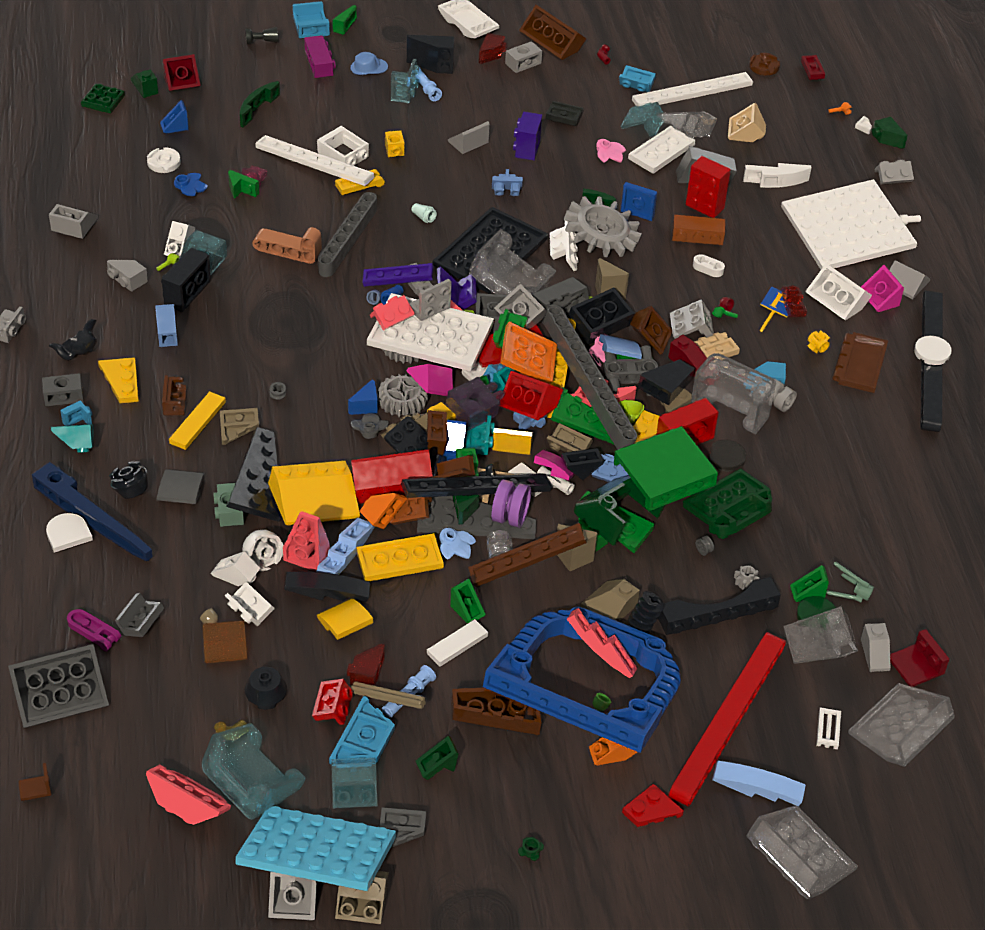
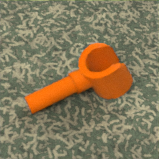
(844, 107)

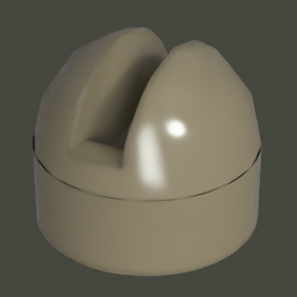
(209, 616)

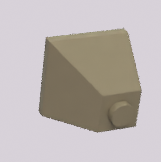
(613, 599)

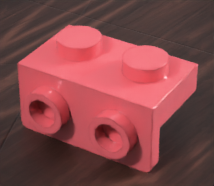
(393, 312)

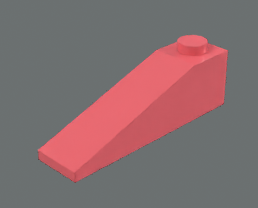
(307, 542)

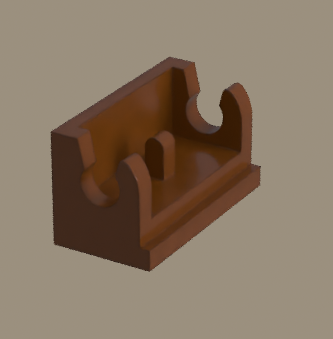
(173, 396)
(436, 430)

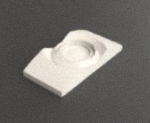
(467, 18)

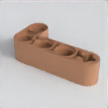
(289, 246)

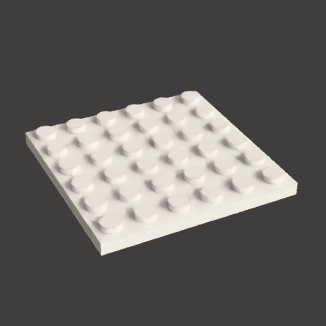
(848, 224)

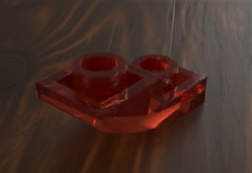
(793, 302)

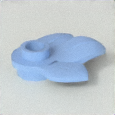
(457, 545)

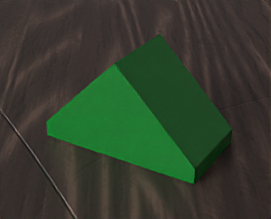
(810, 585)
(465, 602)

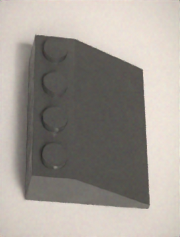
(58, 686)

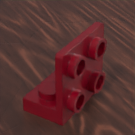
(920, 661)

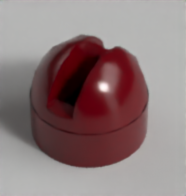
(727, 303)

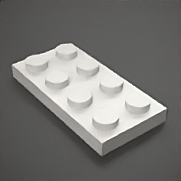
(661, 149)

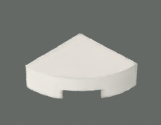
(864, 125)

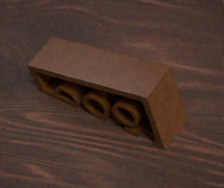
(494, 710)

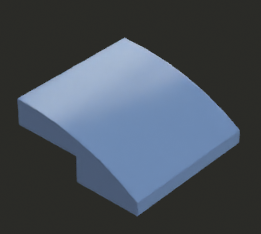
(620, 346)

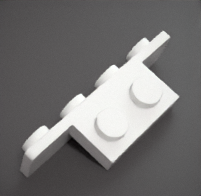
(562, 244)

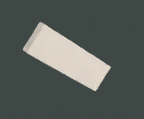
(457, 643)

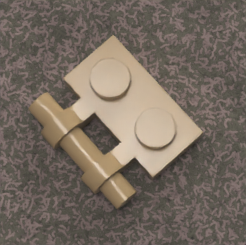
(718, 344)

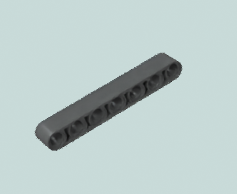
(347, 234)

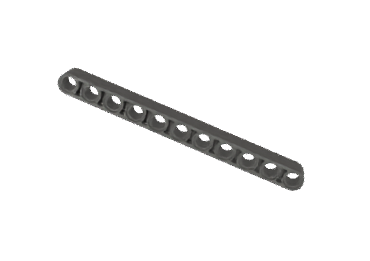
(589, 378)

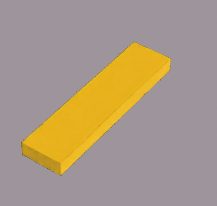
(197, 420)

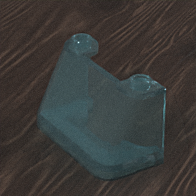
(246, 773)

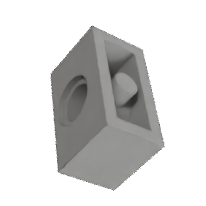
(523, 57)

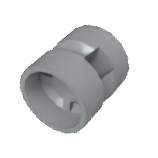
(783, 396)

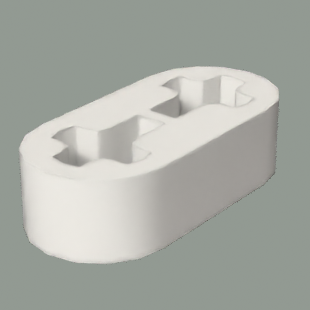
(708, 265)

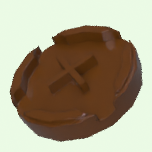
(764, 64)

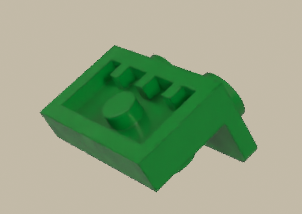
(519, 320)

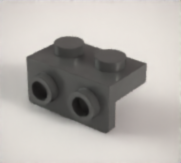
(138, 616)

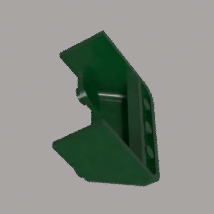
(599, 505)

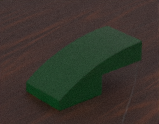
(592, 196)

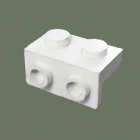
(250, 603)

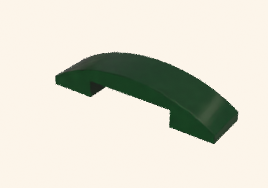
(265, 93)

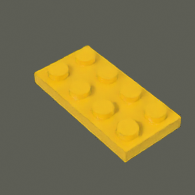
(399, 557)

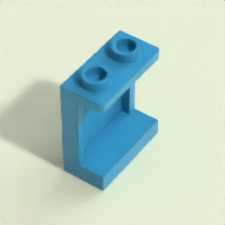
(310, 19)

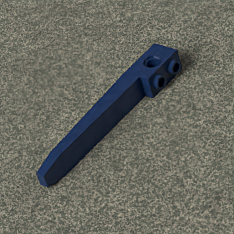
(63, 492)

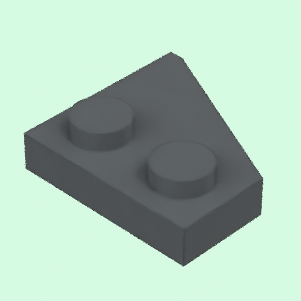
(406, 823)

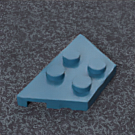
(365, 734)

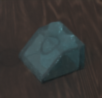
(208, 244)

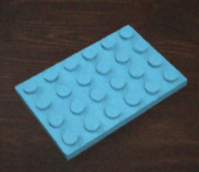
(316, 848)

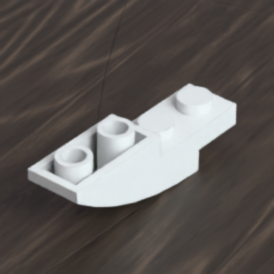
(779, 176)

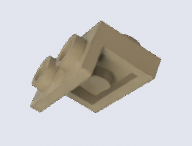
(568, 440)

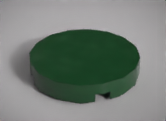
(812, 606)

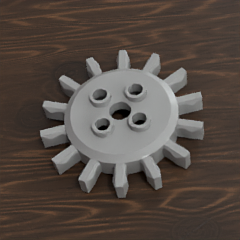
(616, 230)

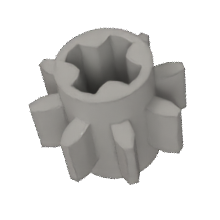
(745, 576)

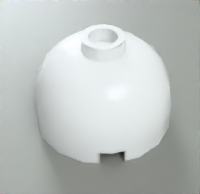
(263, 548)

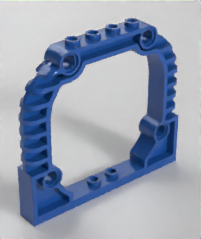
(626, 726)

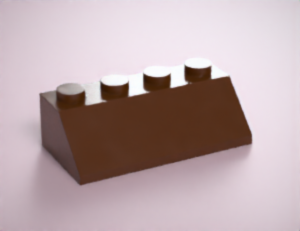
(552, 33)

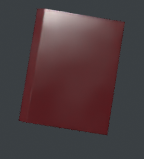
(181, 72)

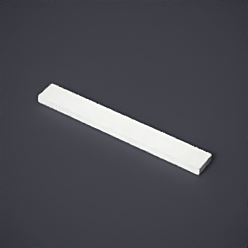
(694, 89)
(315, 160)

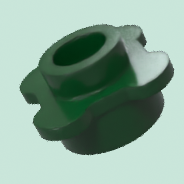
(531, 842)

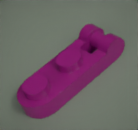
(92, 628)

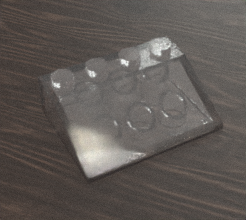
(903, 723)
(800, 851)

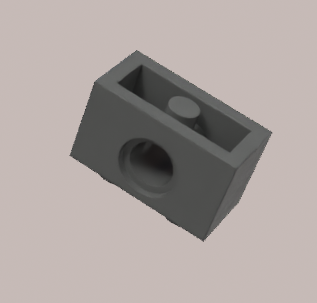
(62, 389)

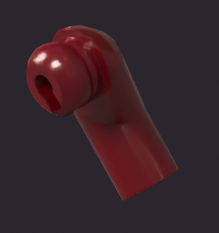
(602, 54)

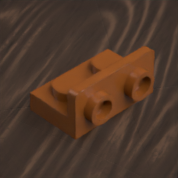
(412, 510)

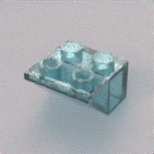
(354, 782)

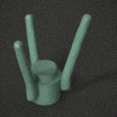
(863, 589)

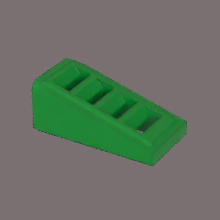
(344, 20)

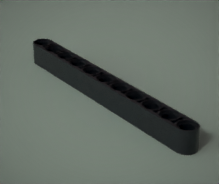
(931, 374)

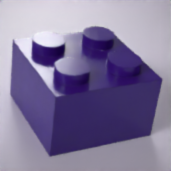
(527, 135)

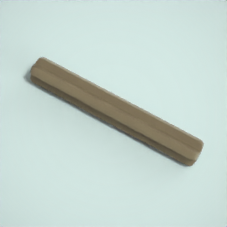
(388, 695)

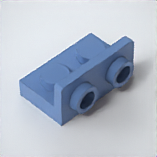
(608, 471)

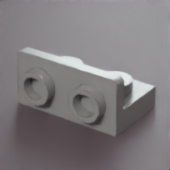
(10, 323)

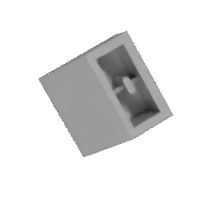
(71, 221)

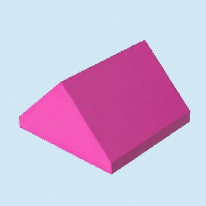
(885, 290)
(432, 378)

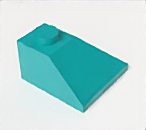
(76, 436)

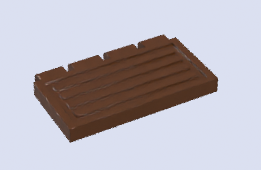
(860, 361)

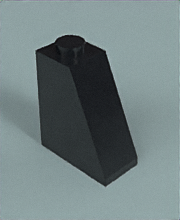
(666, 381)

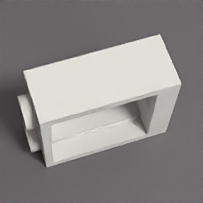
(340, 136)

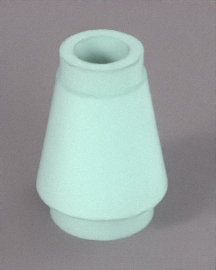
(424, 212)

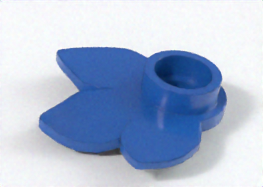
(190, 184)

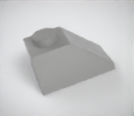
(876, 647)

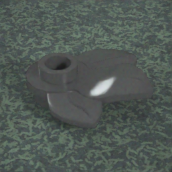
(369, 425)

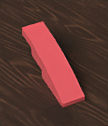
(607, 648)

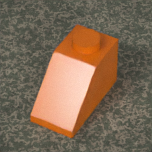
(382, 508)

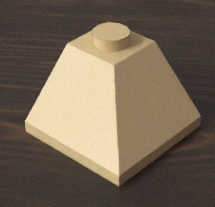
(747, 125)

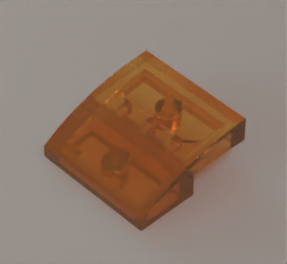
(224, 641)

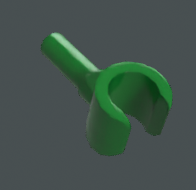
(719, 311)

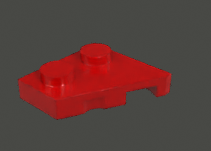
(651, 807)

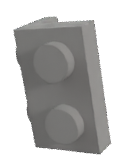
(895, 172)

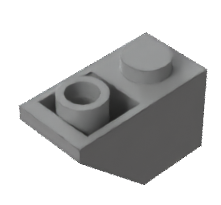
(127, 273)

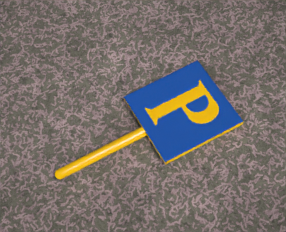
(774, 302)

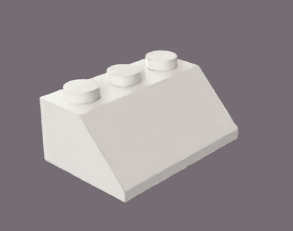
(838, 292)

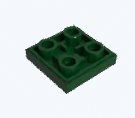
(103, 98)

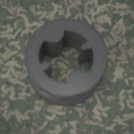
(279, 387)
(704, 545)

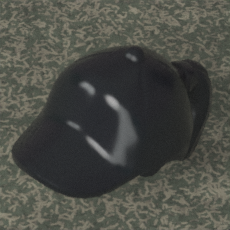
(78, 345)

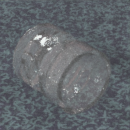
(498, 543)

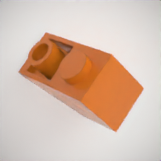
(607, 751)

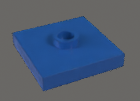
(639, 201)

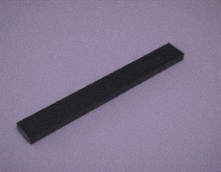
(470, 485)

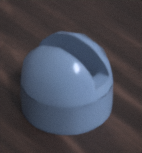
(371, 297)

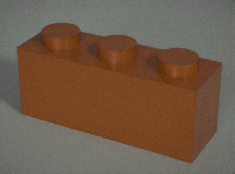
(698, 229)

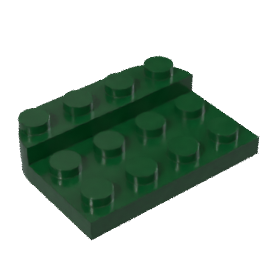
(731, 503)

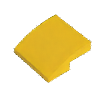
(345, 618)

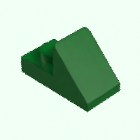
(241, 183)

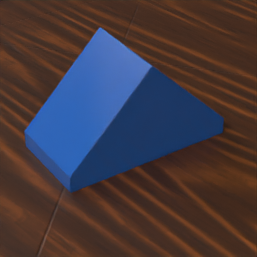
(176, 119)
(364, 400)

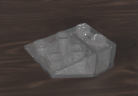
(692, 123)
(821, 637)

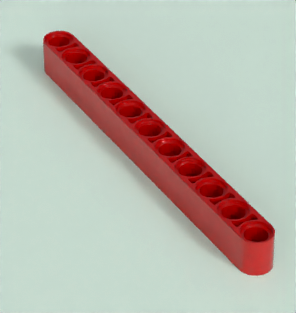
(726, 719)

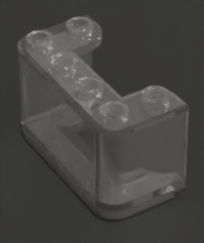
(504, 270)
(736, 387)

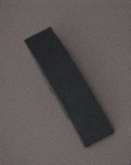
(324, 584)

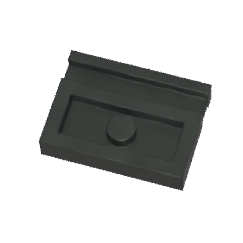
(564, 113)

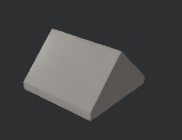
(471, 138)
(909, 278)

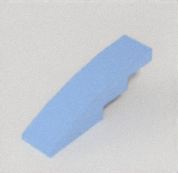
(345, 549)
(759, 781)

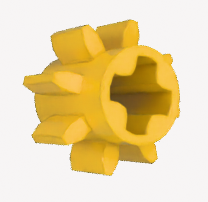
(818, 341)

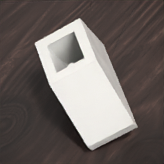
(177, 238)

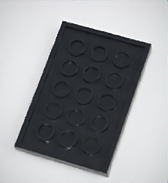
(460, 253)

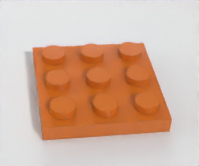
(528, 353)

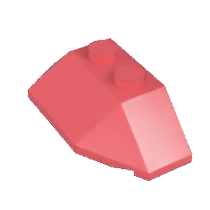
(185, 796)

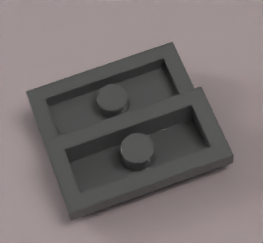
(180, 486)

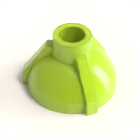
(632, 409)

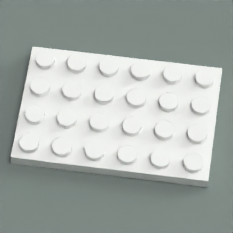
(445, 338)

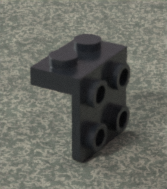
(407, 437)

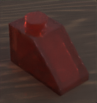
(492, 48)
(367, 666)

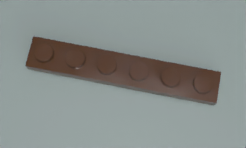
(527, 555)

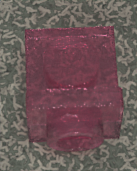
(255, 173)

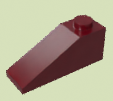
(686, 351)

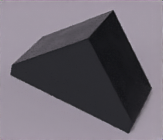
(583, 462)

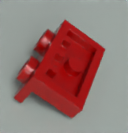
(333, 701)

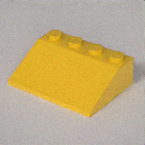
(316, 489)

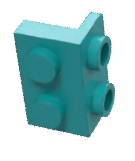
(480, 437)

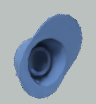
(368, 63)

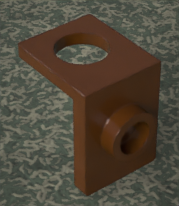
(35, 787)

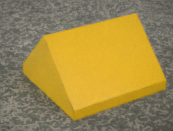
(512, 440)

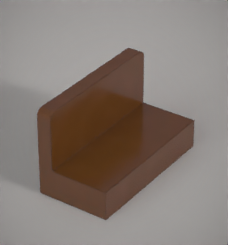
(456, 468)

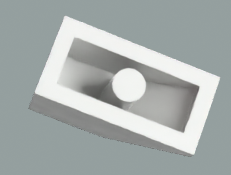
(236, 569)

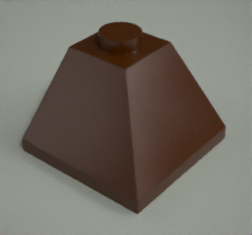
(652, 328)

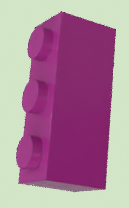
(319, 56)

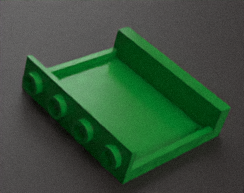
(667, 467)

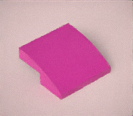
(555, 462)

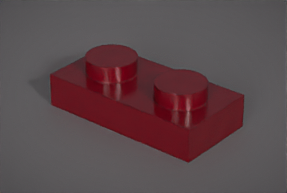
(813, 67)

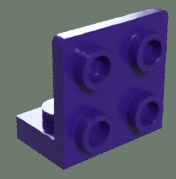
(462, 292)

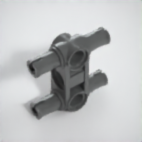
(627, 370)

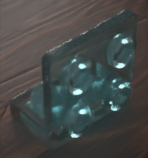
(404, 84)
(644, 115)

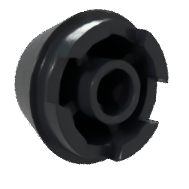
(130, 480)
(265, 688)

